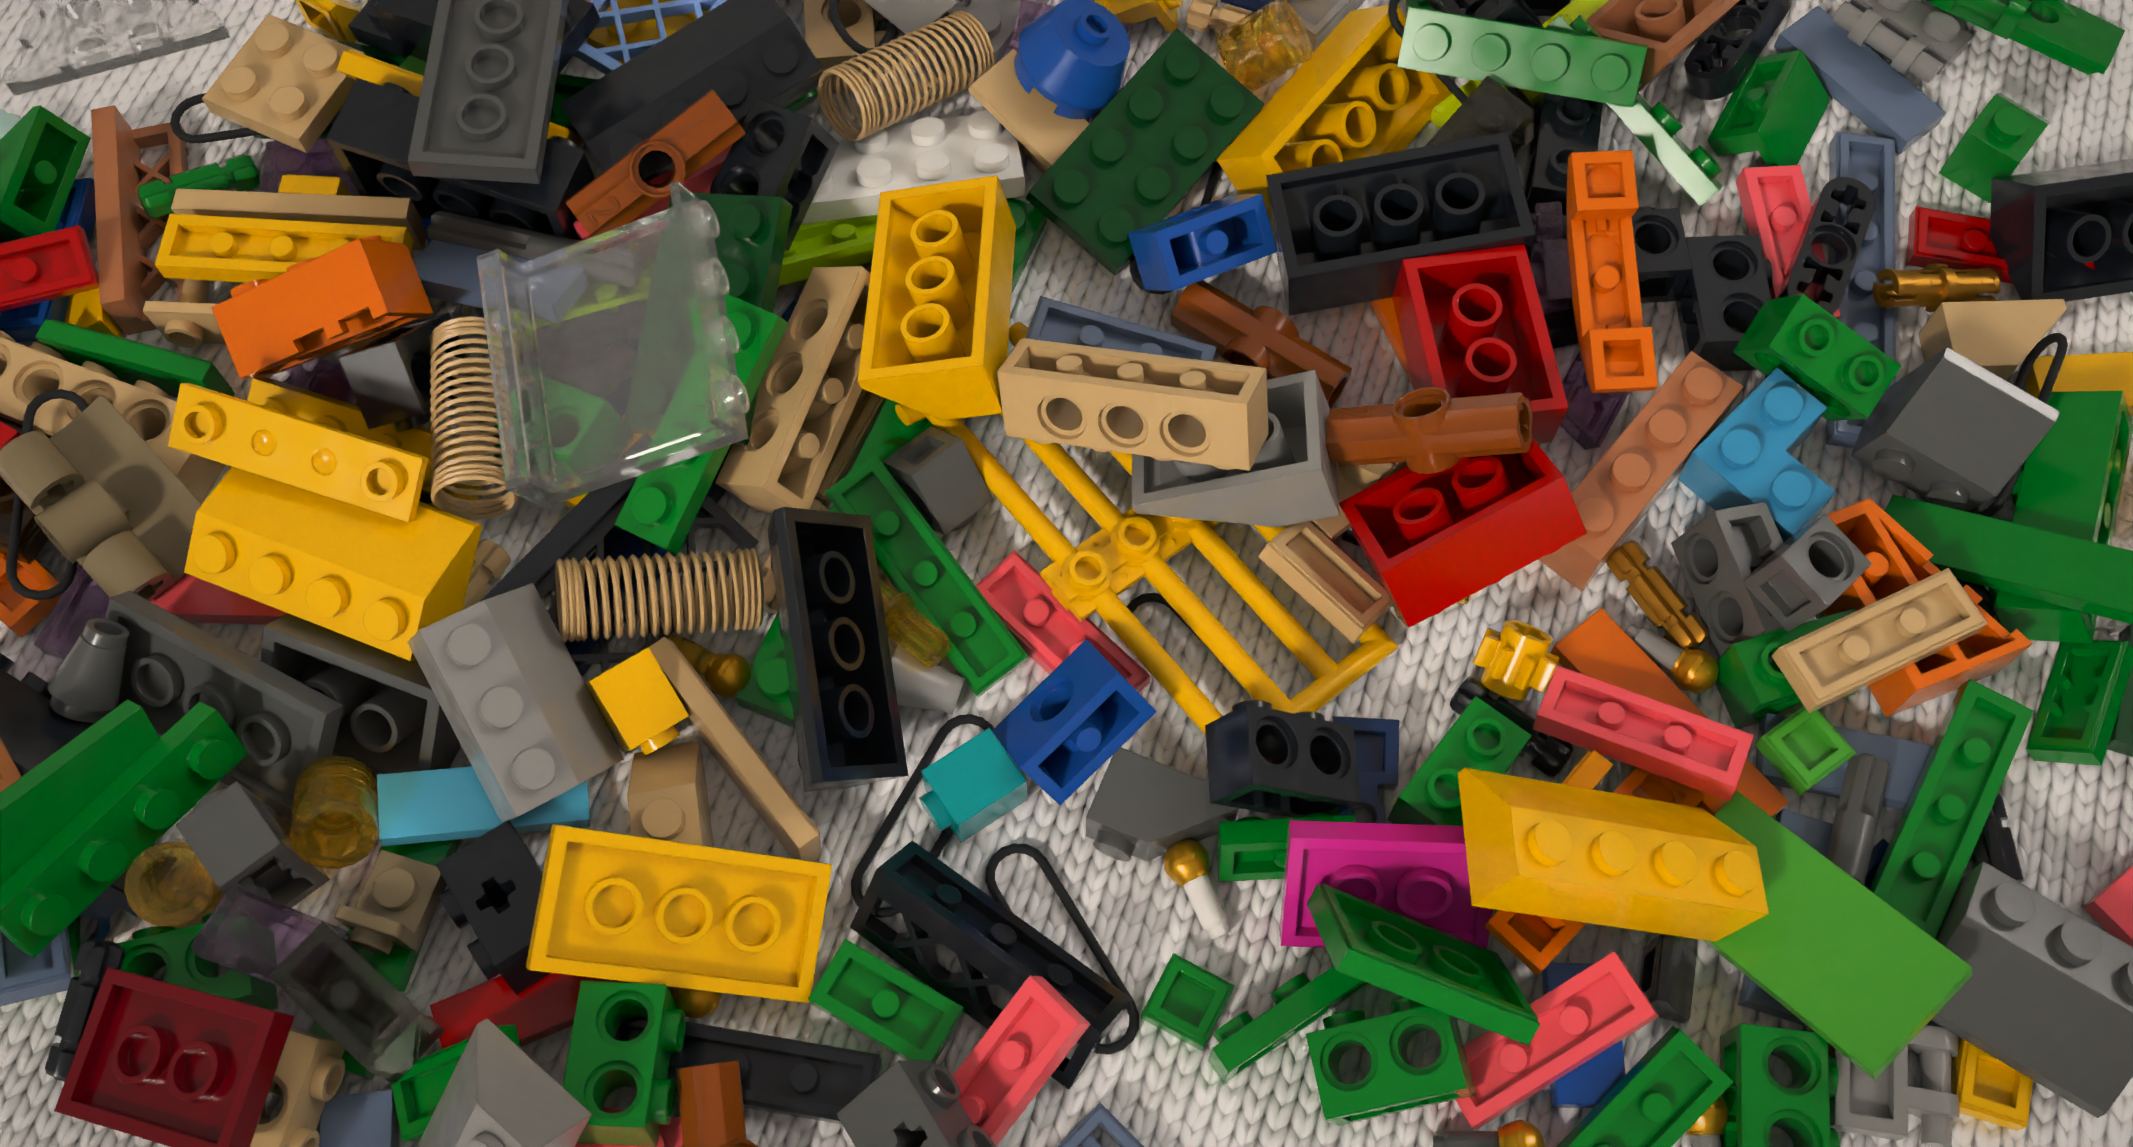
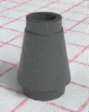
(91, 673)

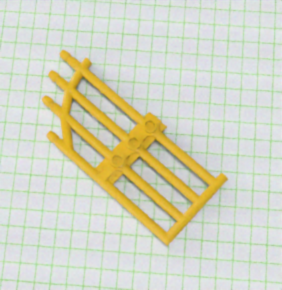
(1137, 547)

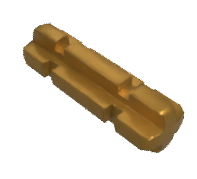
(1656, 596)

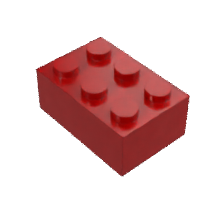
(1480, 330)
(1461, 527)

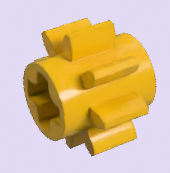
(1516, 660)

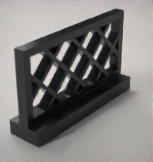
(584, 531)

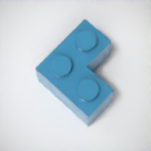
(1752, 459)

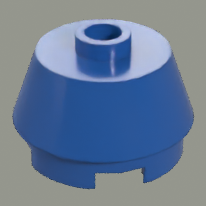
(1074, 57)

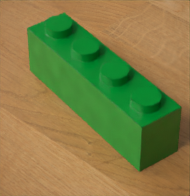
(2074, 490)

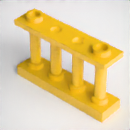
(309, 445)

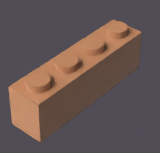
(1643, 464)

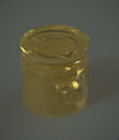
(1264, 44)
(334, 812)
(170, 885)

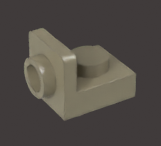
(394, 904)

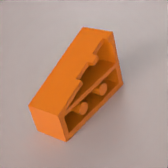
(321, 306)
(1896, 564)

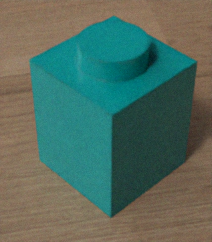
(972, 786)

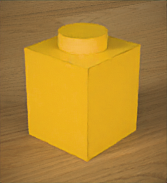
(638, 703)

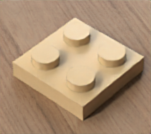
(283, 84)

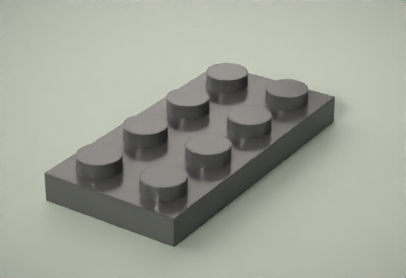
(488, 90)
(273, 715)

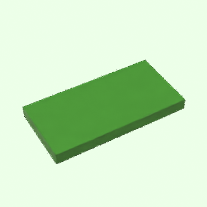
(1836, 949)

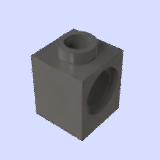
(940, 479)
(1807, 573)

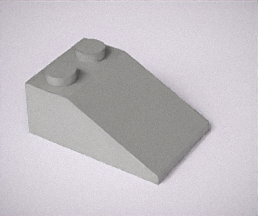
(1285, 485)

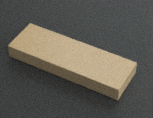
(1879, 640)

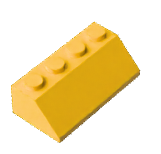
(1337, 106)
(940, 298)
(333, 559)
(1606, 858)

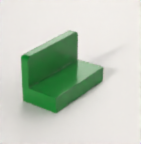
(1772, 110)

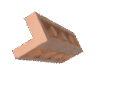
(121, 218)

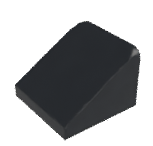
(1668, 977)

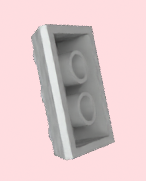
(515, 700)
(502, 1100)

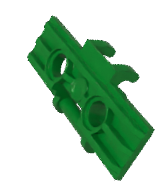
(2046, 27)

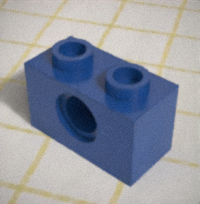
(1203, 242)
(1073, 722)

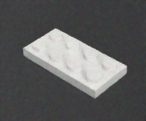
(916, 156)

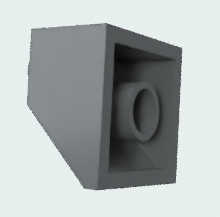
(1952, 431)

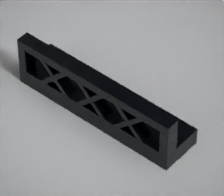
(989, 944)

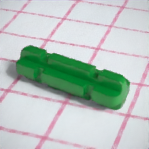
(237, 173)

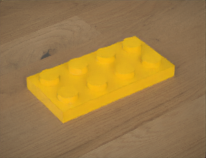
(678, 915)

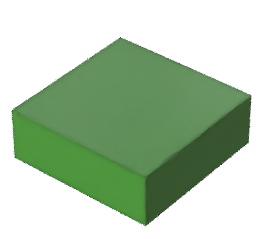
(1804, 749)

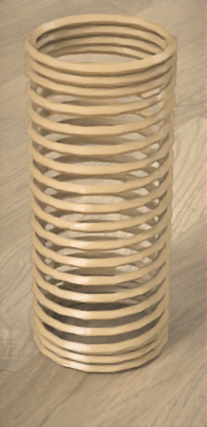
(867, 94)
(467, 471)
(739, 602)

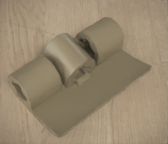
(105, 500)

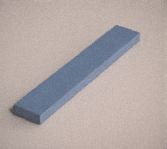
(1872, 163)

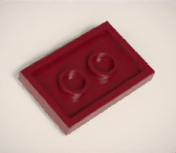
(174, 1063)

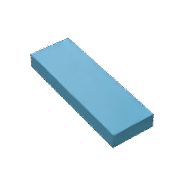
(455, 806)

